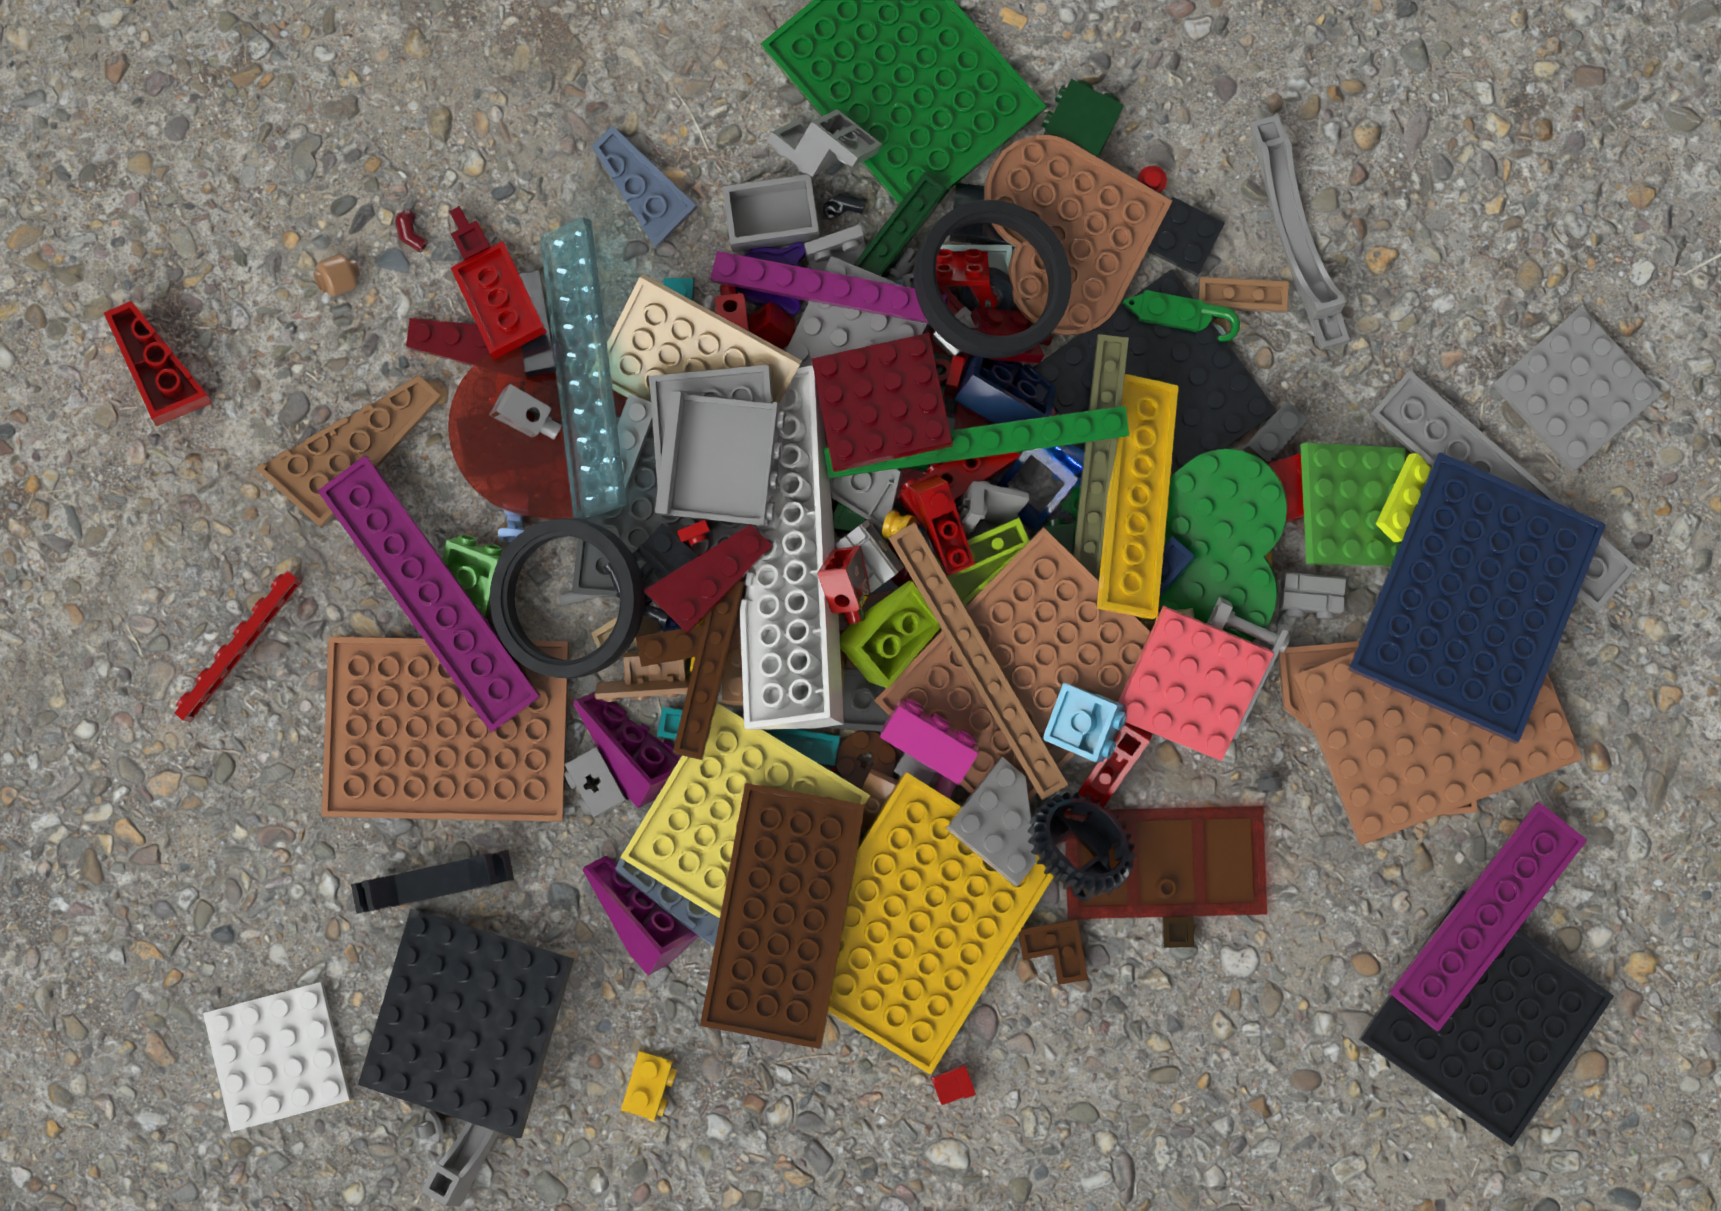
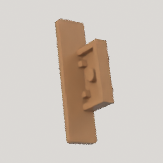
(642, 682)

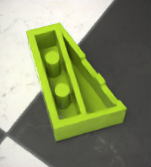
(990, 554)

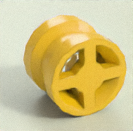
(895, 522)

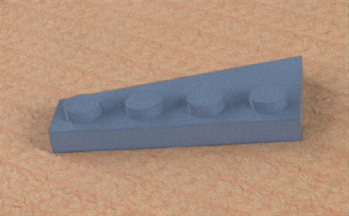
(647, 191)
(688, 913)

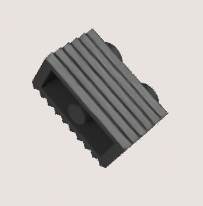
(1276, 433)

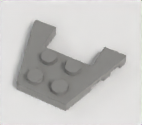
(868, 494)

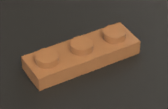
(1245, 294)

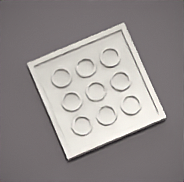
(277, 1056)

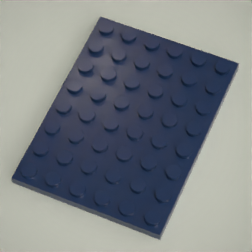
(1477, 597)

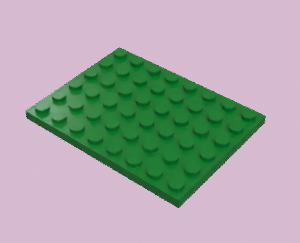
(910, 79)

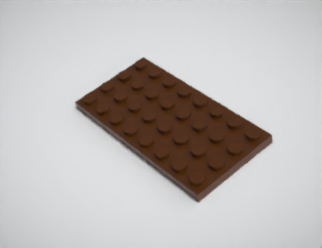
(783, 915)

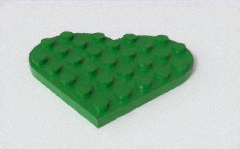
(1229, 515)

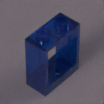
(1060, 465)

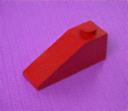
(1108, 775)

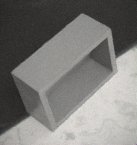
(770, 213)

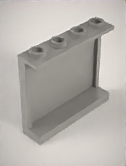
(719, 459)

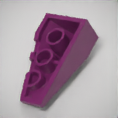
(631, 753)
(643, 926)

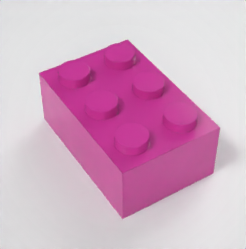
(930, 740)

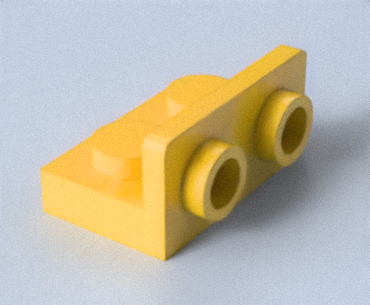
(648, 1085)

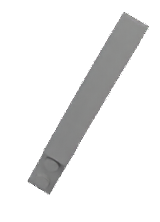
(1312, 282)

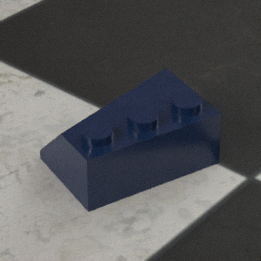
(1004, 390)

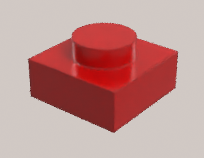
(695, 533)

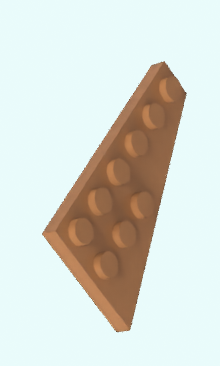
(369, 432)

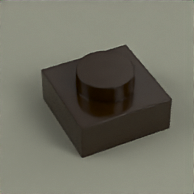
(1177, 932)

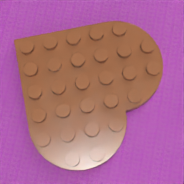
(1095, 213)

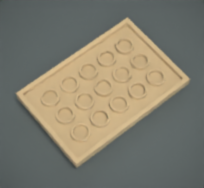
(673, 335)

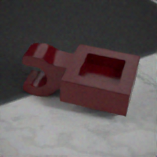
(468, 237)

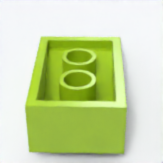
(890, 635)

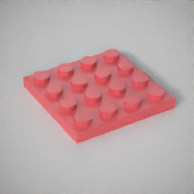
(1193, 683)

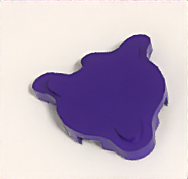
(792, 256)

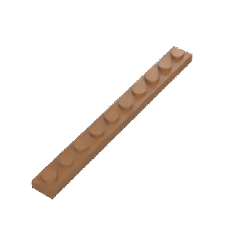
(978, 660)

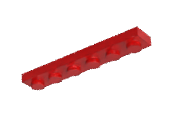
(228, 656)

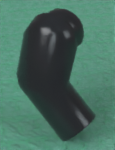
(841, 203)

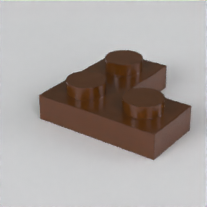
(1062, 942)

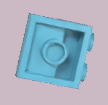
(1085, 723)

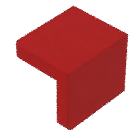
(772, 325)
(953, 1084)

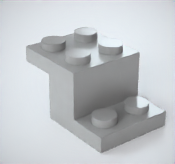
(824, 143)

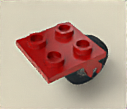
(980, 284)

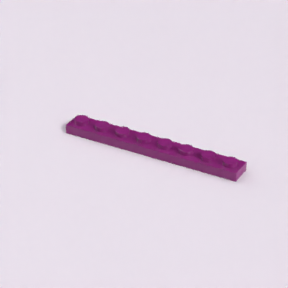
(817, 286)

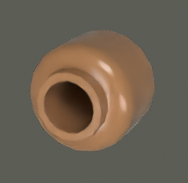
(336, 275)

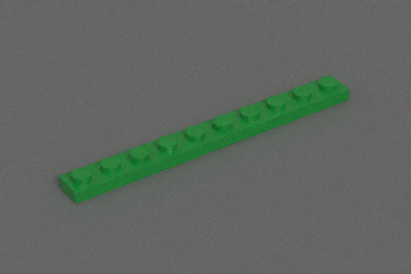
(1010, 438)

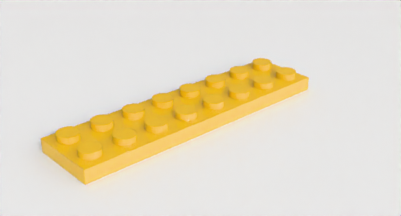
(1138, 501)

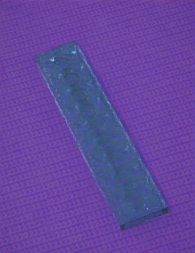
(583, 370)

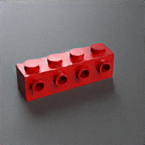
(960, 476)

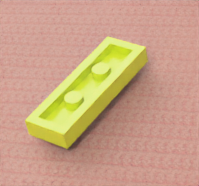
(1403, 497)

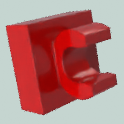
(952, 374)

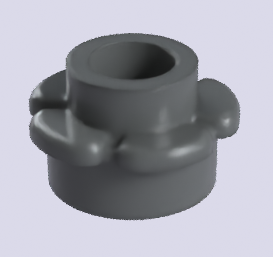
(1269, 782)

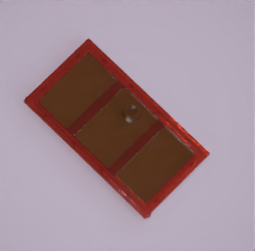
(1183, 864)

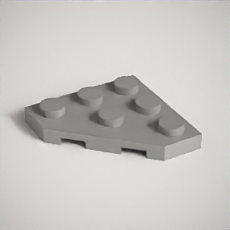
(997, 822)

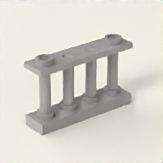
(1224, 617)

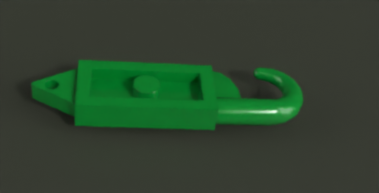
(1181, 312)

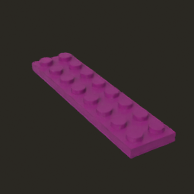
(1487, 916)

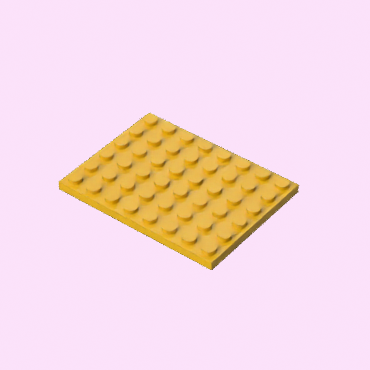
(923, 927)

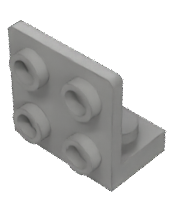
(844, 245)
(989, 504)

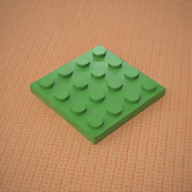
(1343, 501)

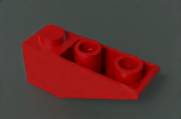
(942, 523)

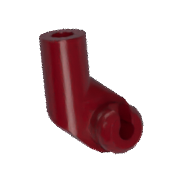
(405, 231)

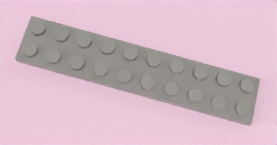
(1431, 425)

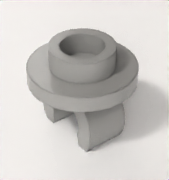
(432, 1127)

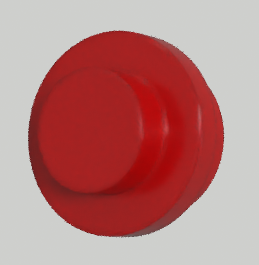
(1153, 177)

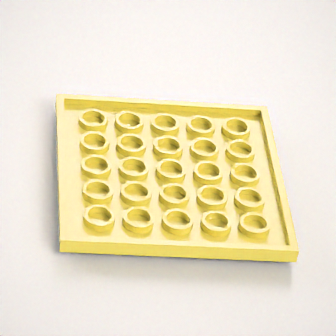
(695, 817)

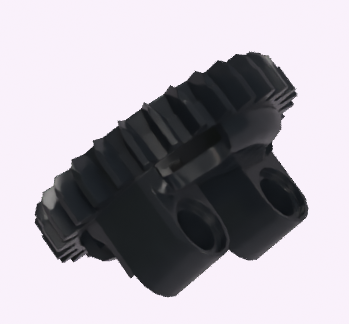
(1097, 834)

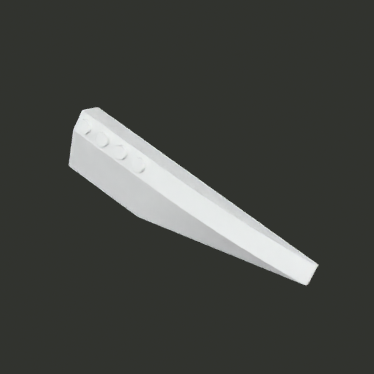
(785, 620)

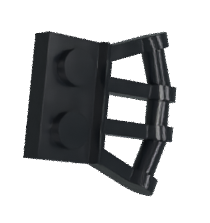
(663, 554)

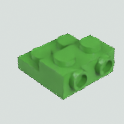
(473, 567)

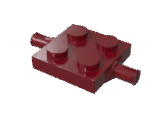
(1005, 323)

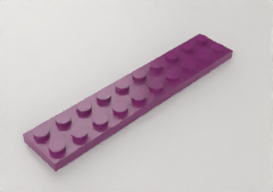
(429, 593)

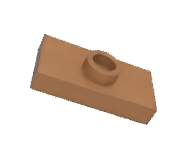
(880, 788)

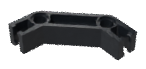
(432, 882)

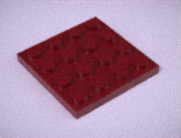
(881, 402)

